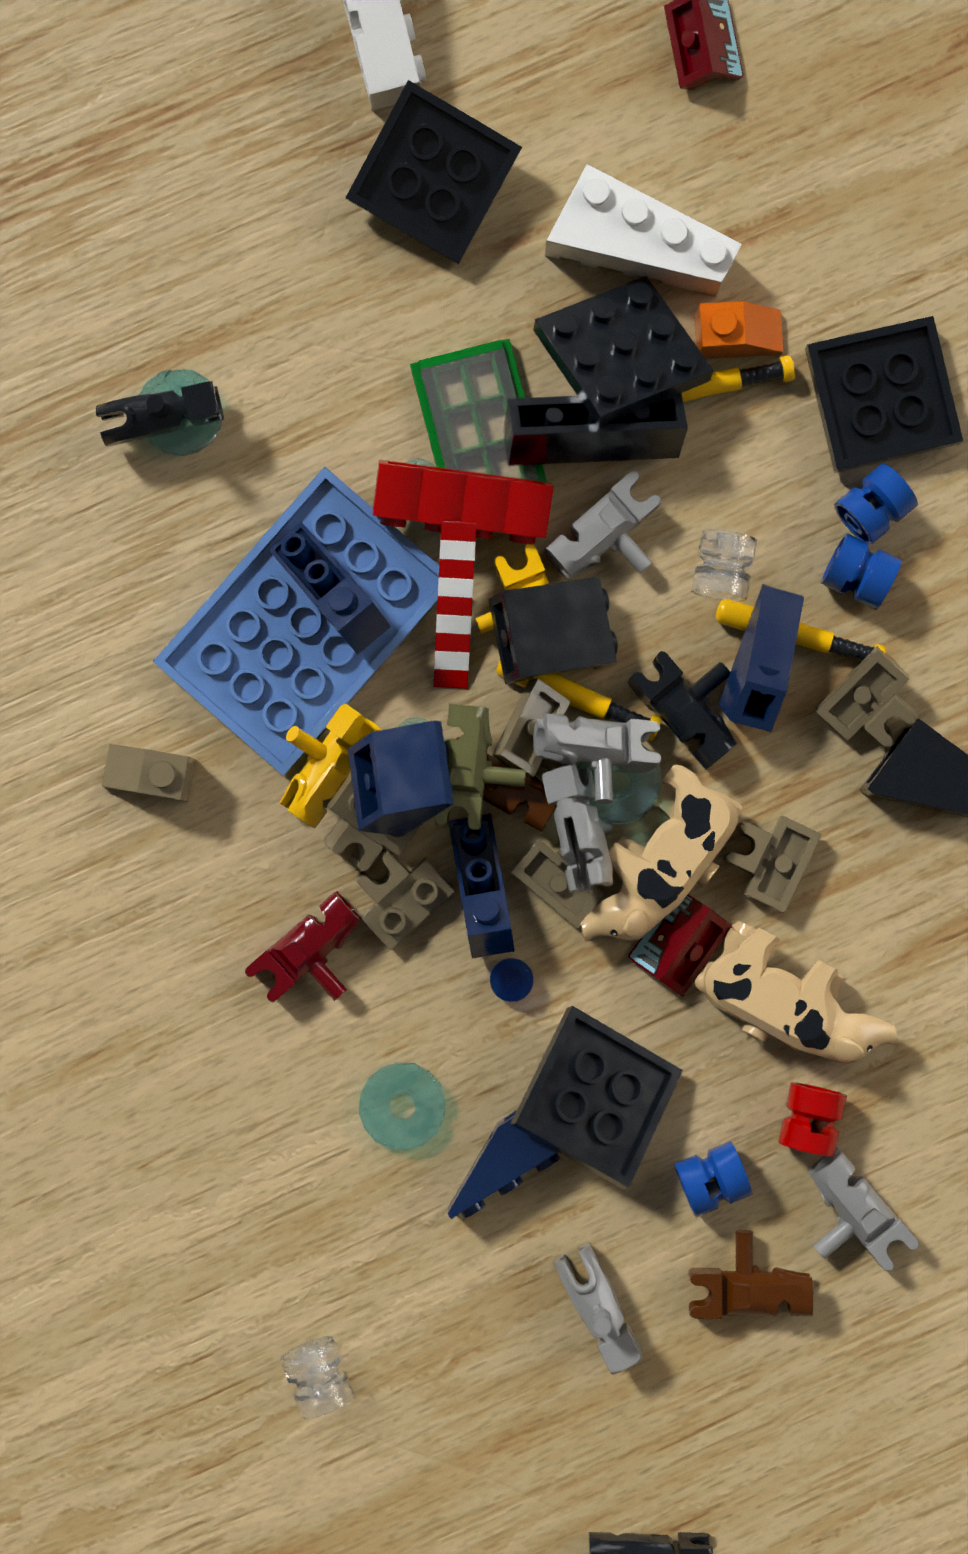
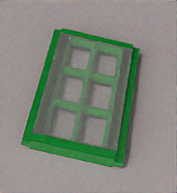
(466, 407)

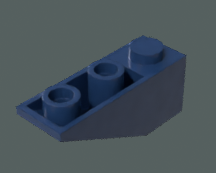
(330, 588)
(763, 660)
(481, 888)
(499, 1167)

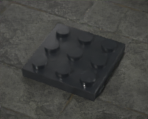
(433, 172)
(622, 350)
(883, 394)
(597, 1097)

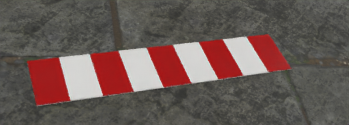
(454, 604)

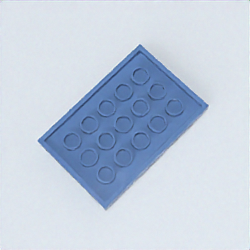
(269, 655)

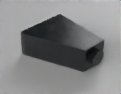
(922, 772)

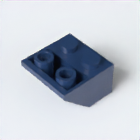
(400, 778)

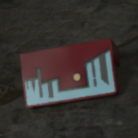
(703, 41)
(681, 944)

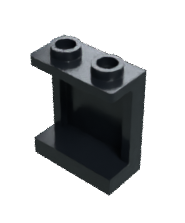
(553, 629)

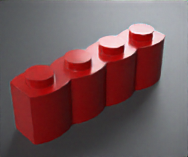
(444, 494)

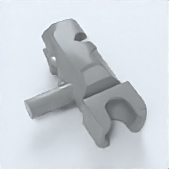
(604, 528)
(598, 744)
(579, 828)
(859, 1211)
(600, 1311)

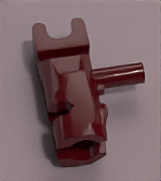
(306, 949)

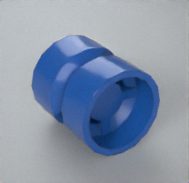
(886, 493)
(861, 571)
(729, 1175)

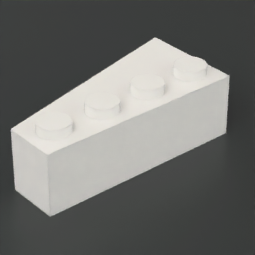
(384, 49)
(638, 235)

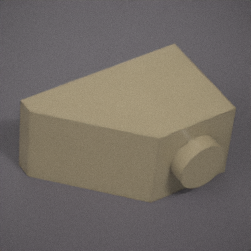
(148, 772)

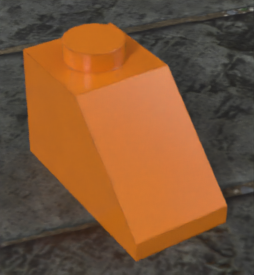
(738, 330)

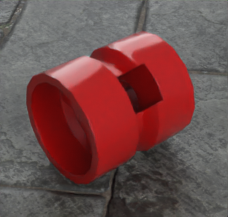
(816, 1103)

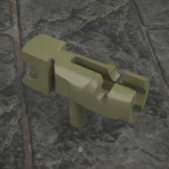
(469, 763)

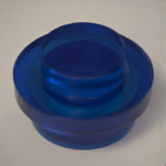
(511, 979)

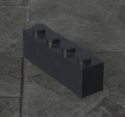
(564, 432)

